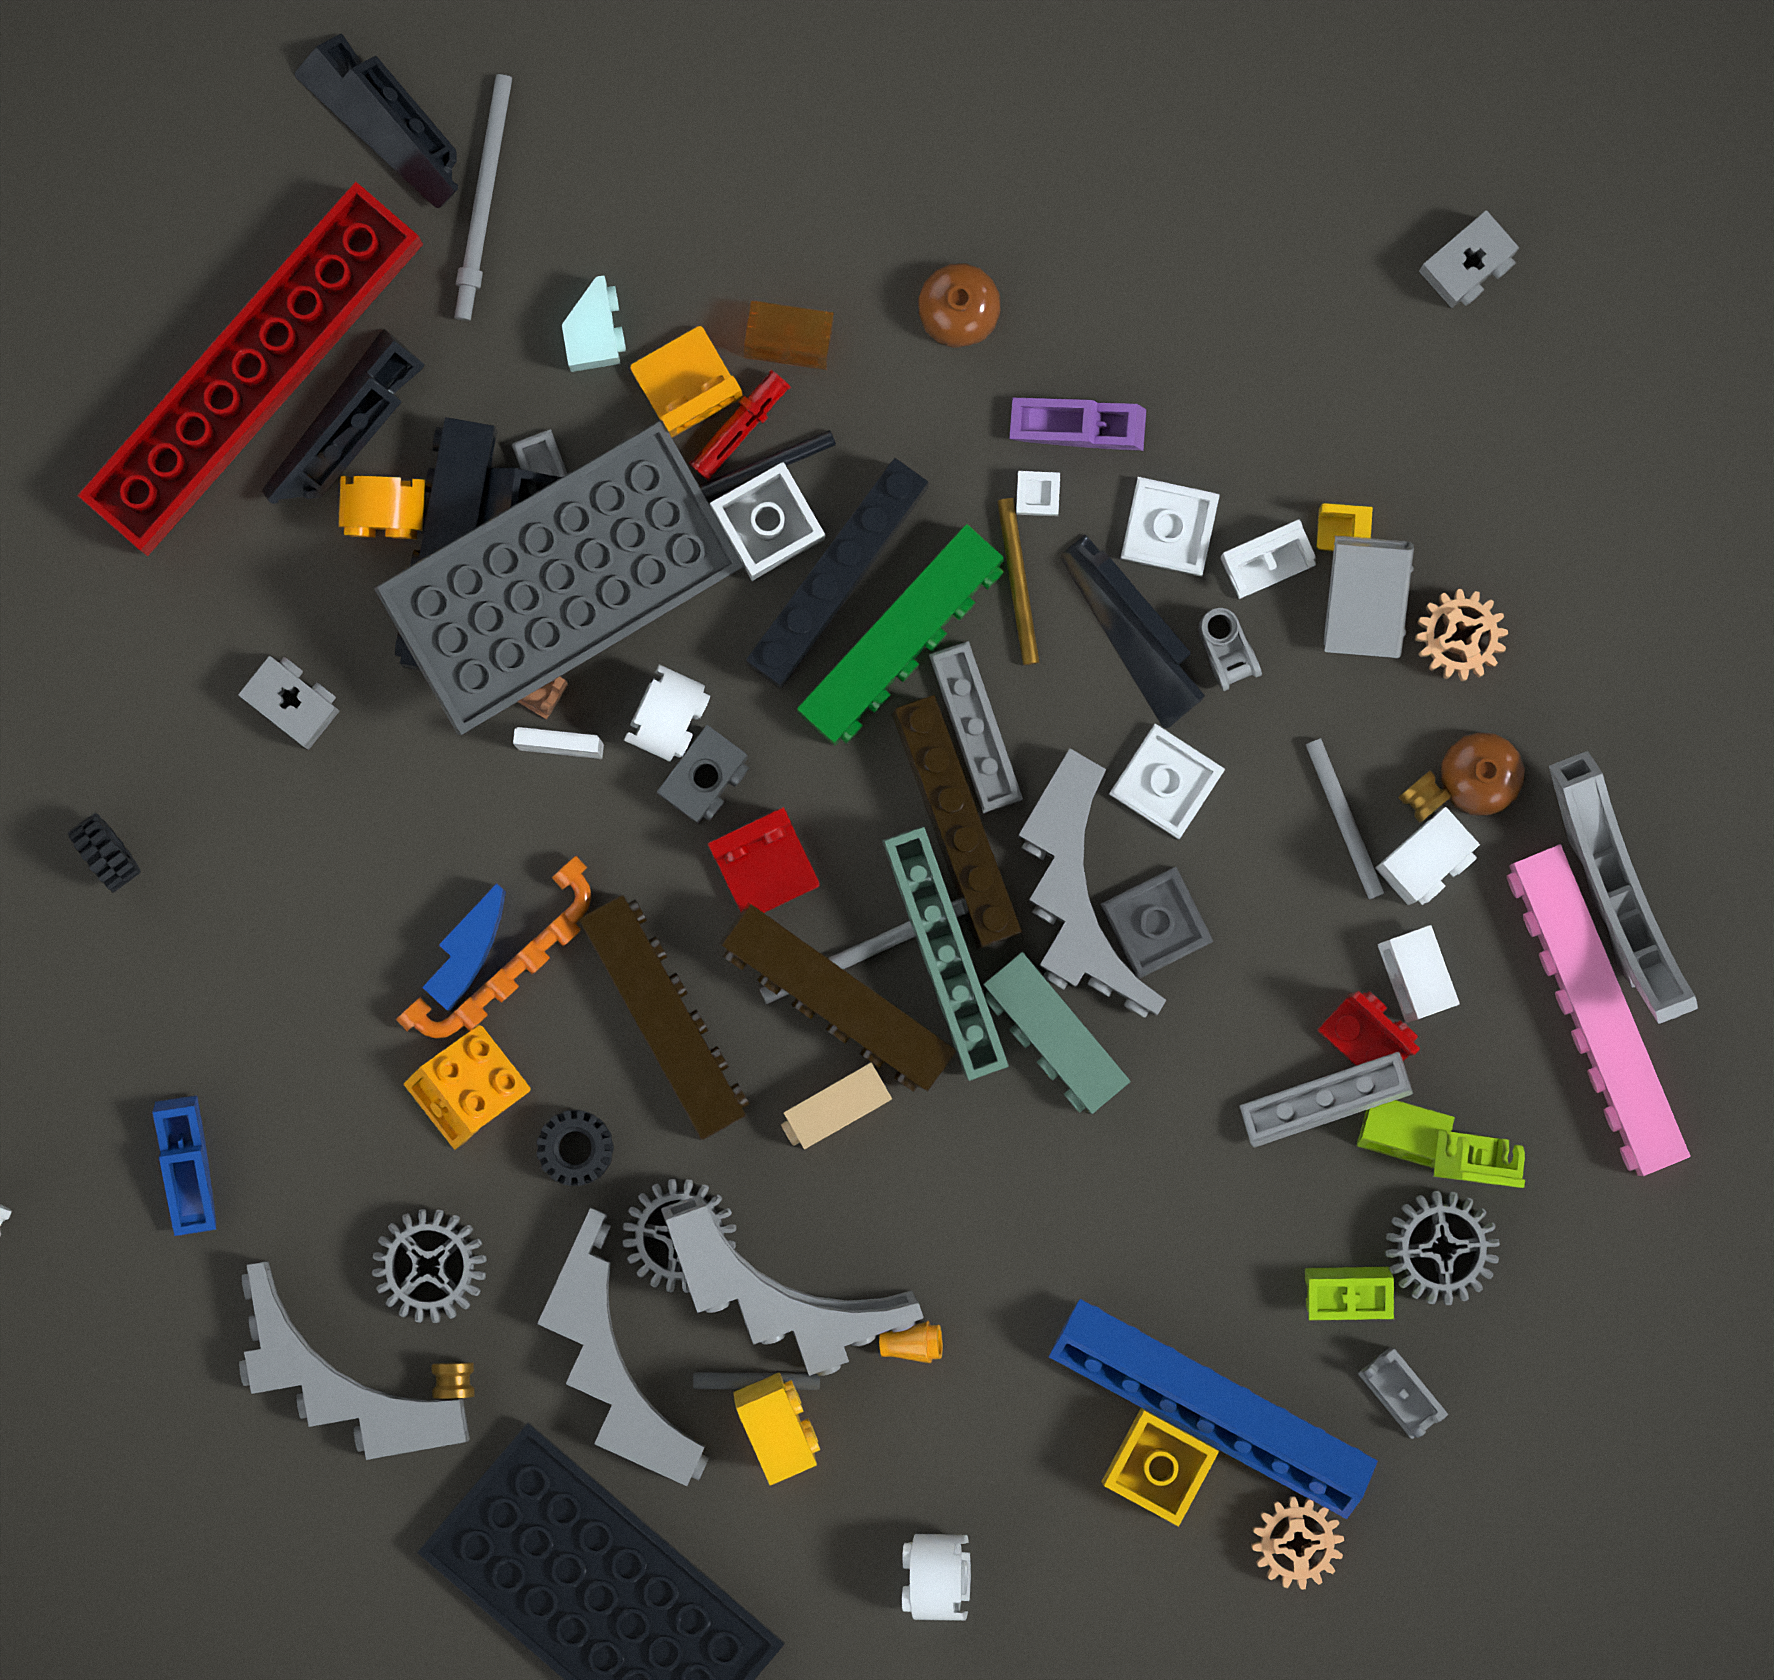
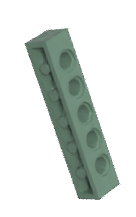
(945, 953)

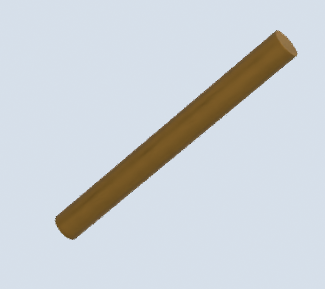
(1018, 581)

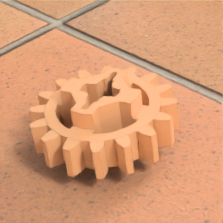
(1469, 653)
(1300, 1561)

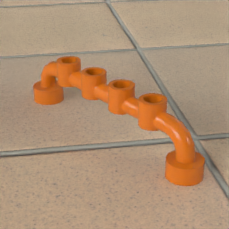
(502, 983)

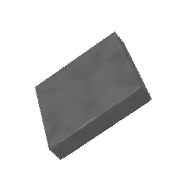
(1156, 922)

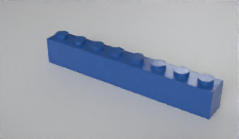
(1213, 1409)

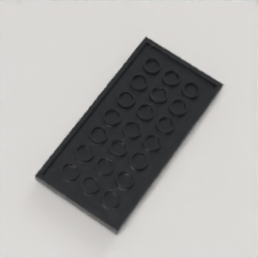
(590, 1577)

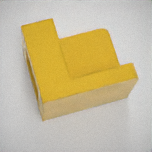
(1342, 521)

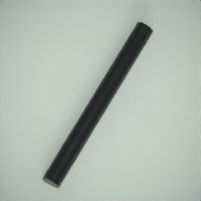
(748, 472)

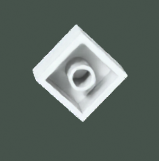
(767, 521)
(1427, 857)

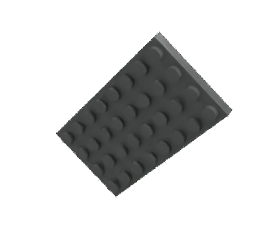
(558, 577)

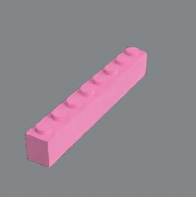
(1598, 1011)

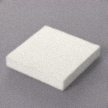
(1169, 526)
(558, 742)
(1166, 781)

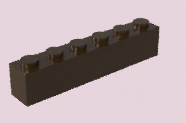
(956, 821)
(837, 997)
(663, 1016)

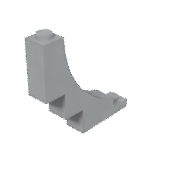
(582, 1313)

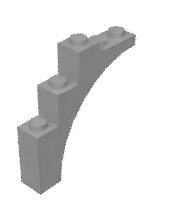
(1616, 889)
(1080, 947)
(770, 1309)
(286, 1360)

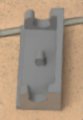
(1402, 1393)

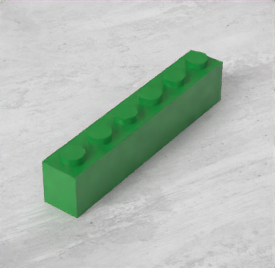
(900, 636)

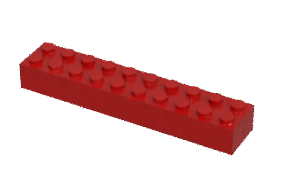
(251, 369)

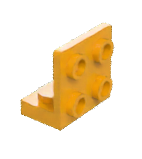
(686, 381)
(466, 1086)

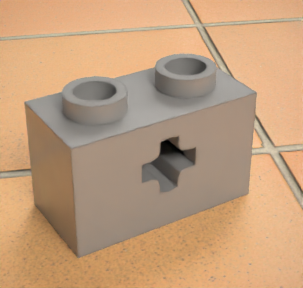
(1480, 239)
(266, 692)

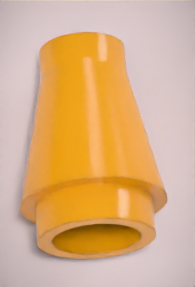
(917, 1343)

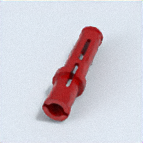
(740, 424)

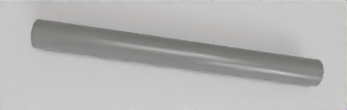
(1344, 818)

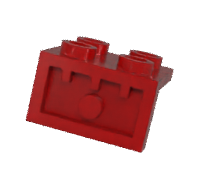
(764, 863)
(1364, 1032)

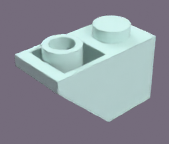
(590, 329)

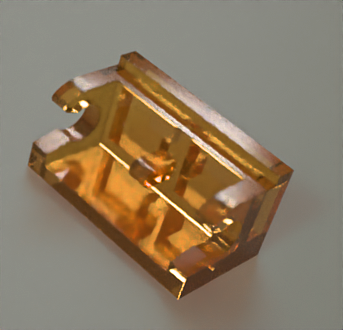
(788, 335)

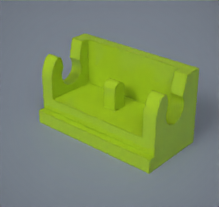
(1404, 1131)
(1478, 1159)
(1349, 1293)

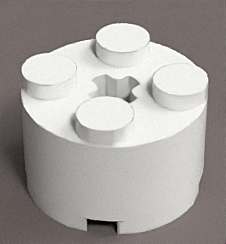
(666, 714)
(937, 1577)

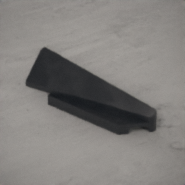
(382, 116)
(346, 421)
(1136, 632)

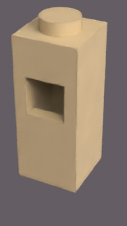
(835, 1107)

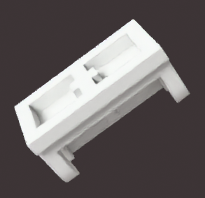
(1268, 559)
(1418, 974)

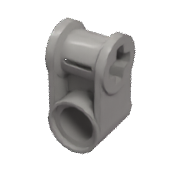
(1229, 650)

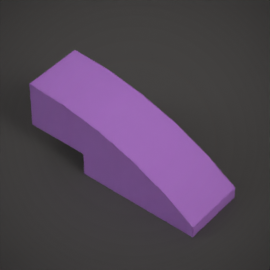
(1078, 423)

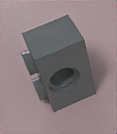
(707, 750)

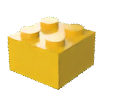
(775, 1429)
(1160, 1467)

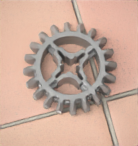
(643, 1229)
(1443, 1268)
(403, 1290)

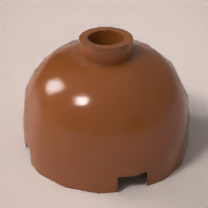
(959, 305)
(1482, 773)

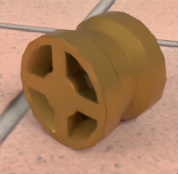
(1424, 796)
(453, 1380)

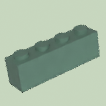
(1056, 1034)

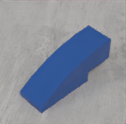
(468, 948)
(185, 1165)

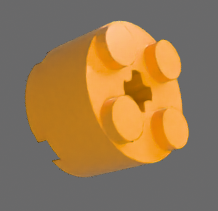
(381, 504)

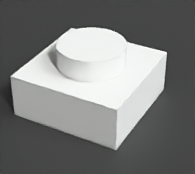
(1038, 493)

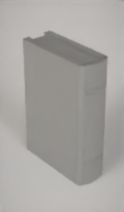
(1368, 596)

